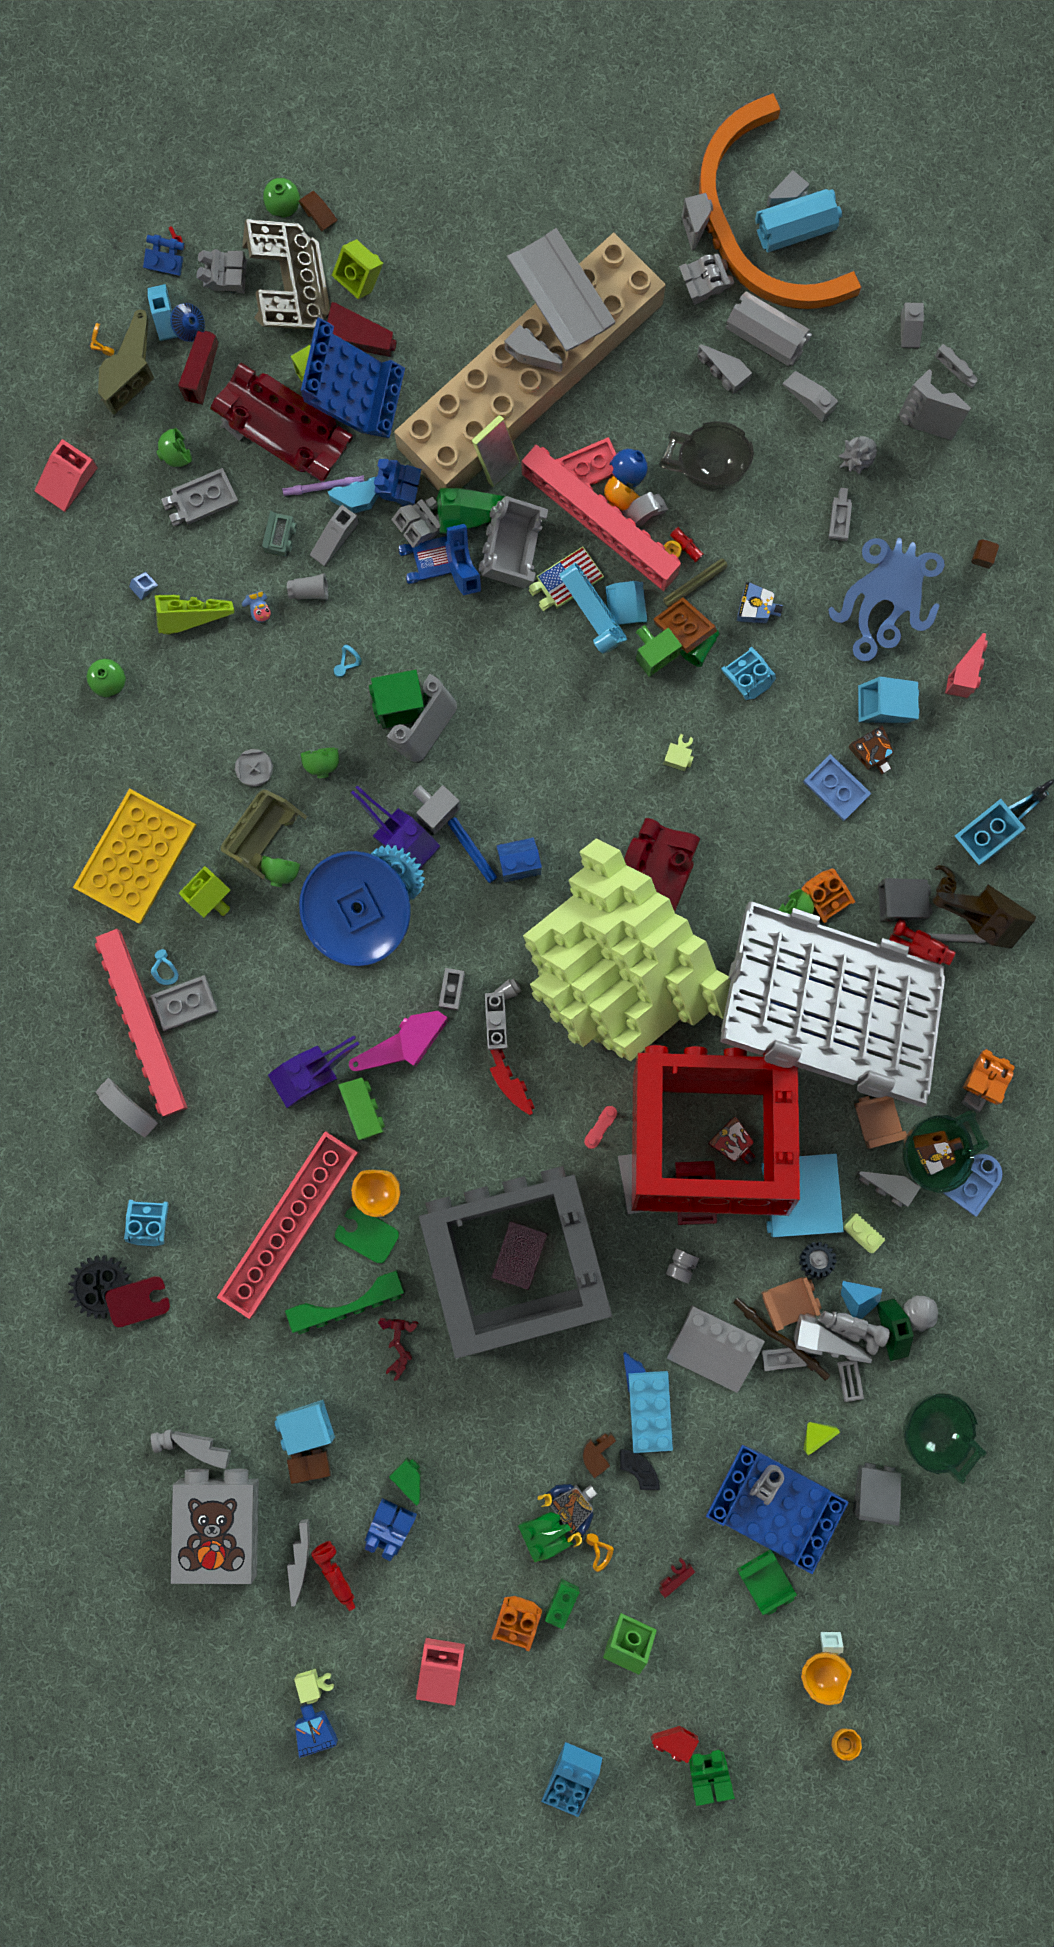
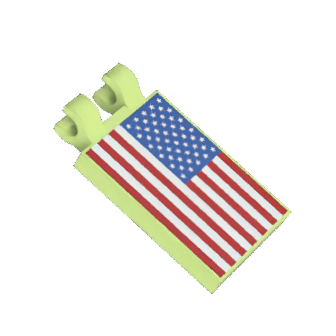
(552, 584)

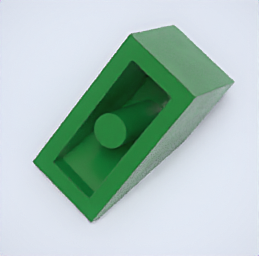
(408, 1479)

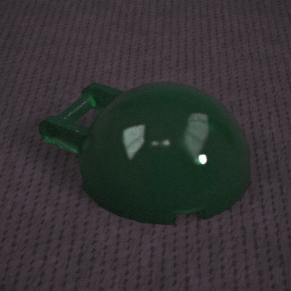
(955, 1174)
(941, 1435)

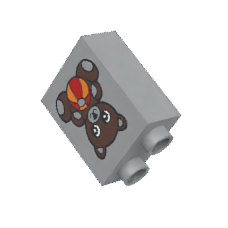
(214, 1528)

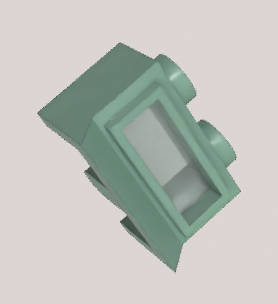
(278, 534)

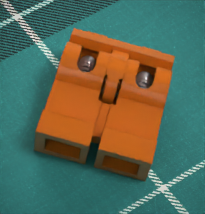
(989, 1077)

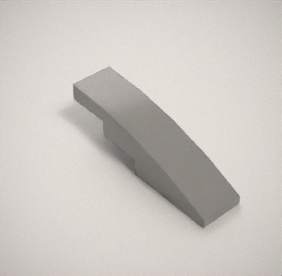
(298, 1568)

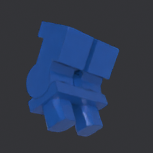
(397, 482)
(384, 1535)

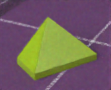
(817, 1436)

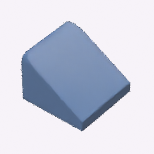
(142, 585)

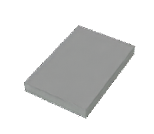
(184, 1003)

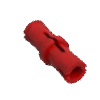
(686, 544)

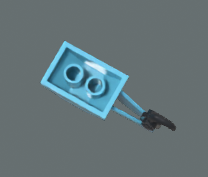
(997, 826)

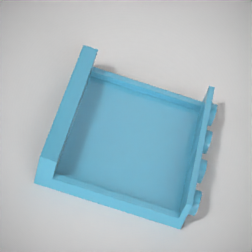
(819, 1201)

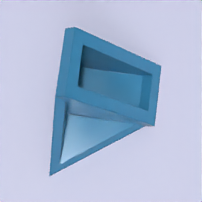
(860, 1298)

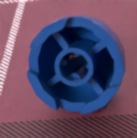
(629, 466)

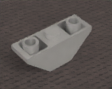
(496, 1021)

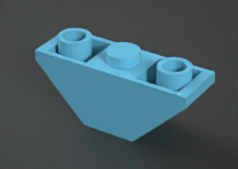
(161, 311)
(355, 497)

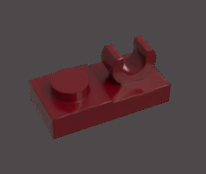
(669, 1584)

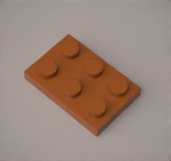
(686, 624)

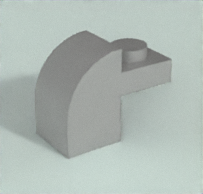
(645, 507)

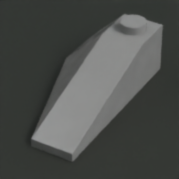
(815, 1338)

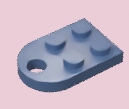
(979, 1186)

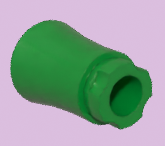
(698, 654)

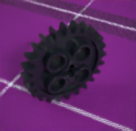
(82, 1288)

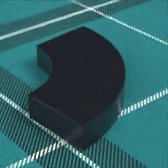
(640, 1468)

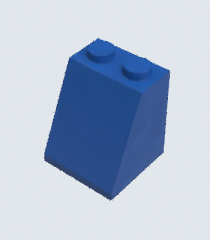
(519, 859)

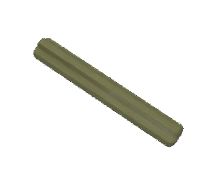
(695, 582)

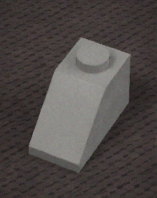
(789, 189)
(912, 324)

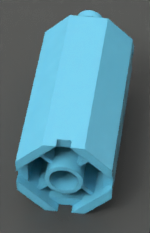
(798, 220)

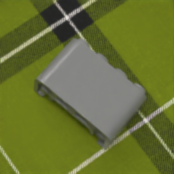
(512, 542)

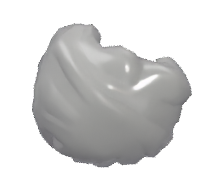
(921, 1312)

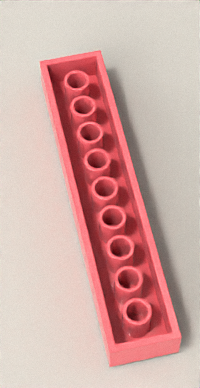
(600, 517)
(288, 1225)

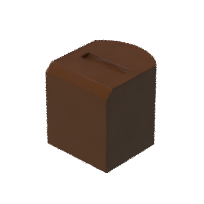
(985, 553)

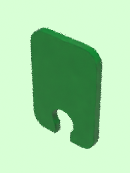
(372, 1237)

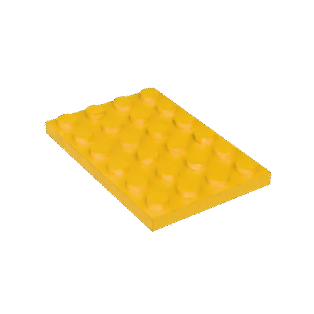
(135, 856)

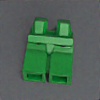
(710, 1777)

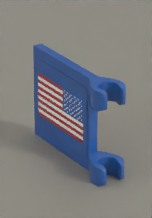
(429, 559)

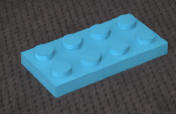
(650, 1412)

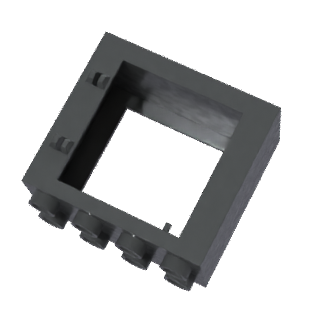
(529, 1319)

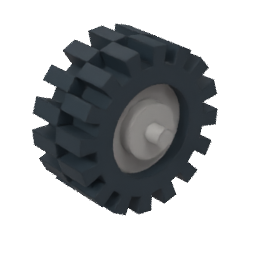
(817, 1260)

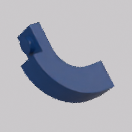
(459, 560)

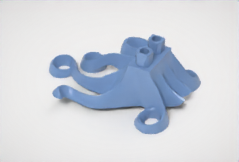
(895, 579)

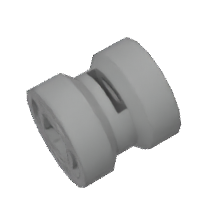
(162, 1441)

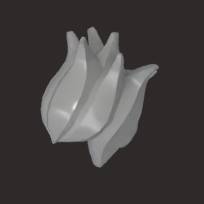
(859, 453)

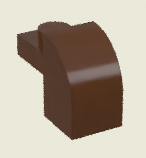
(593, 1456)

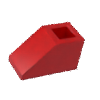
(677, 1742)

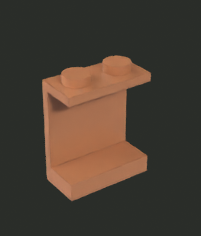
(879, 1121)
(789, 1301)

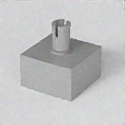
(436, 808)

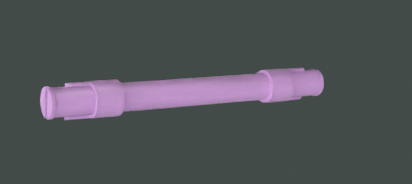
(298, 489)

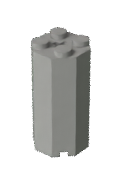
(768, 329)

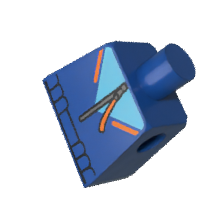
(314, 1731)

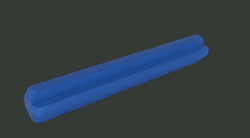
(472, 850)

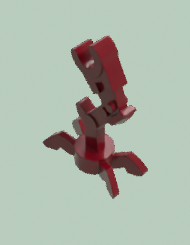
(398, 1324)

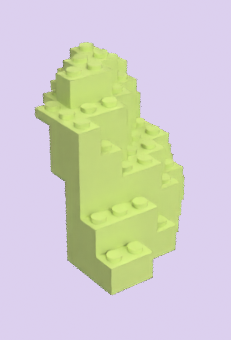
(621, 960)

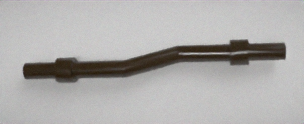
(751, 1314)

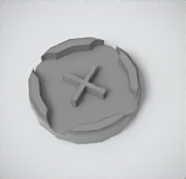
(254, 768)

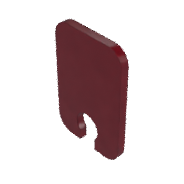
(132, 1302)

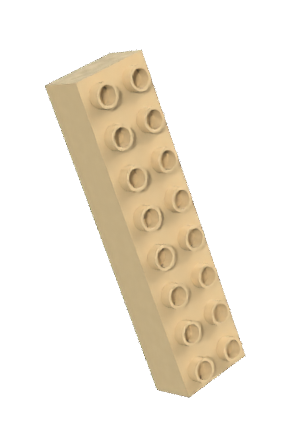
(497, 384)

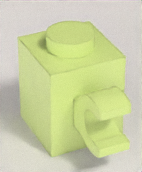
(679, 755)
(310, 1685)

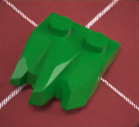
(545, 1536)

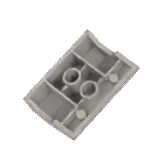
(933, 411)
(715, 1349)

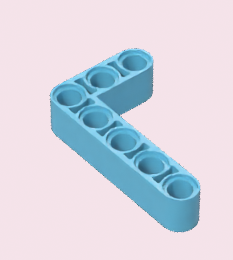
(594, 608)

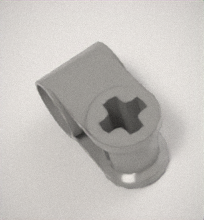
(767, 1485)

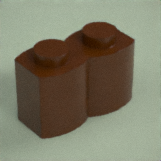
(308, 1466)

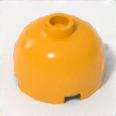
(619, 494)

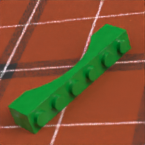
(308, 1315)

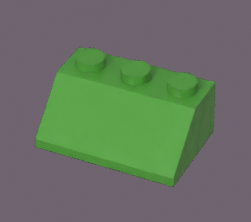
(362, 1108)

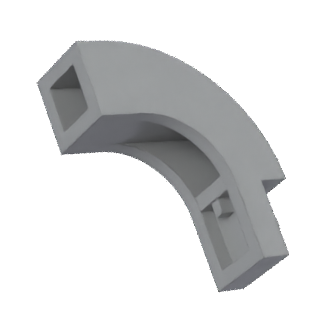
(125, 1108)

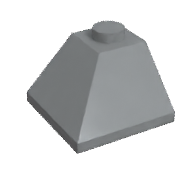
(695, 217)

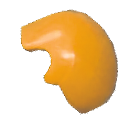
(844, 1748)

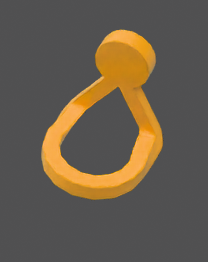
(106, 350)
(593, 1540)

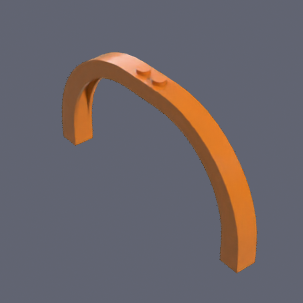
(773, 290)

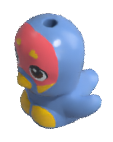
(259, 609)

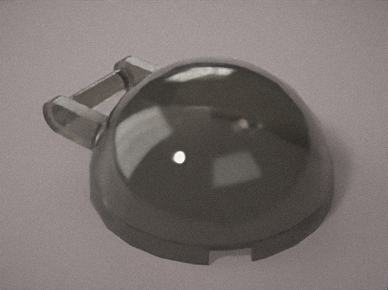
(711, 456)

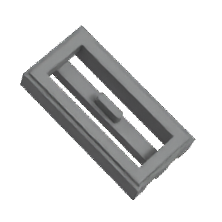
(843, 1384)

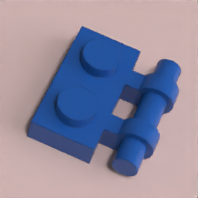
(163, 261)

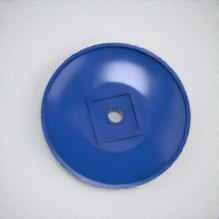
(329, 911)

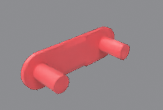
(605, 1120)

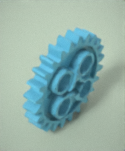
(404, 867)

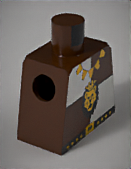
(936, 1150)

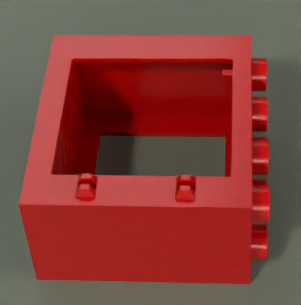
(715, 1074)

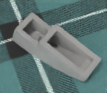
(202, 1449)

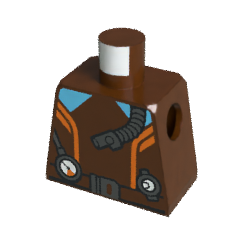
(873, 750)

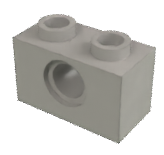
(451, 989)

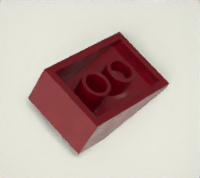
(696, 1170)

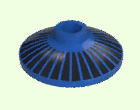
(180, 321)

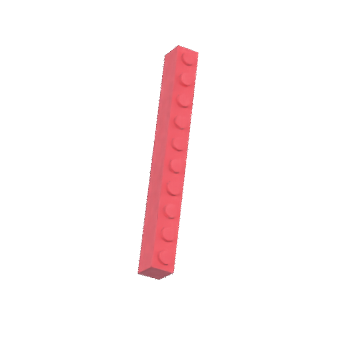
(141, 1023)

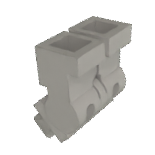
(223, 270)
(714, 277)
(418, 521)

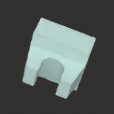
(831, 1642)

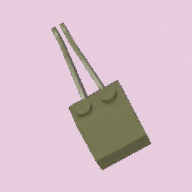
(127, 372)

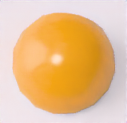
(376, 1192)
(826, 1677)

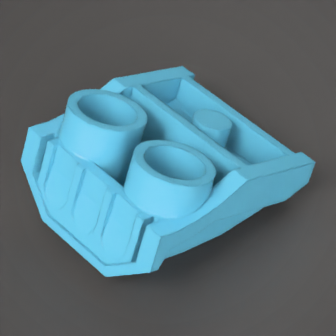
(626, 602)
(750, 674)
(142, 1220)

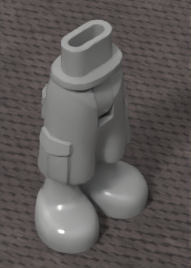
(856, 1328)

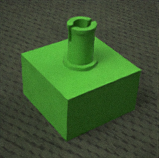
(657, 650)

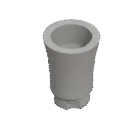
(308, 588)

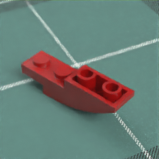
(512, 1089)

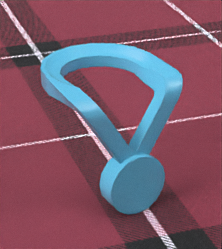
(340, 670)
(160, 956)

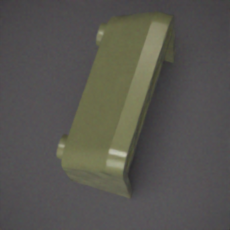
(257, 829)

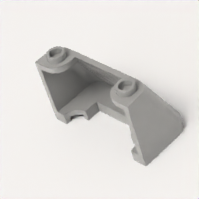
(418, 740)

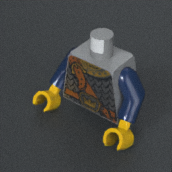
(572, 1507)

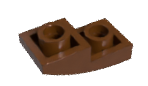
(318, 210)

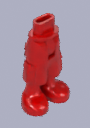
(922, 944)
(322, 1556)

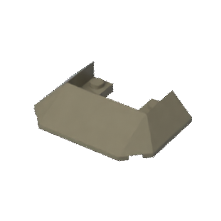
(302, 274)

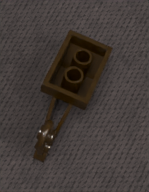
(990, 914)

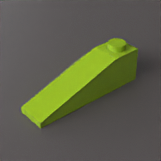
(179, 615)

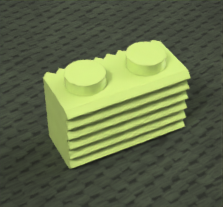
(863, 1233)

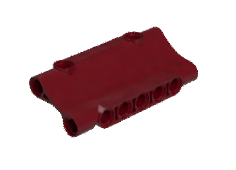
(281, 422)
(659, 856)

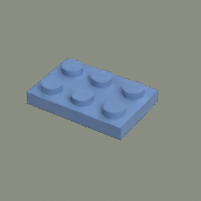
(837, 787)

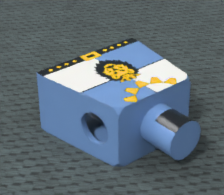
(757, 605)

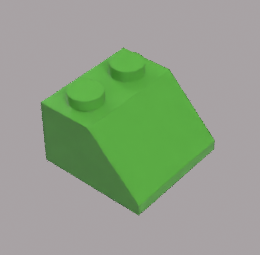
(630, 1644)

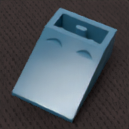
(572, 1779)

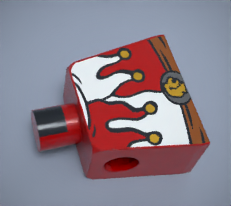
(733, 1142)

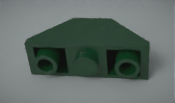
(899, 1327)

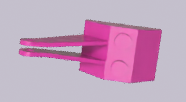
(409, 1044)

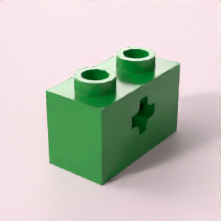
(562, 1604)

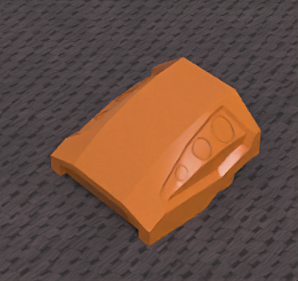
(828, 894)
(517, 1622)

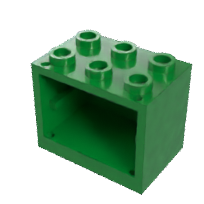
(396, 698)

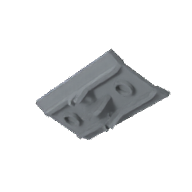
(561, 290)

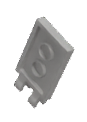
(200, 498)

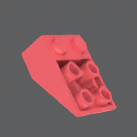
(65, 475)
(964, 677)
(440, 1671)

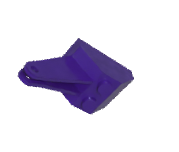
(400, 831)
(307, 1073)

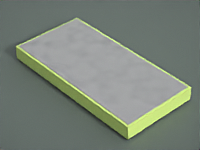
(496, 450)

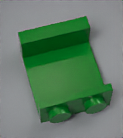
(767, 1582)

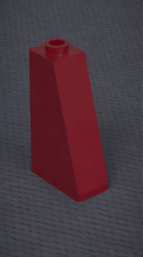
(361, 331)
(198, 367)

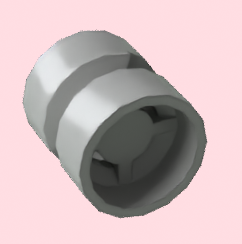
(682, 1266)

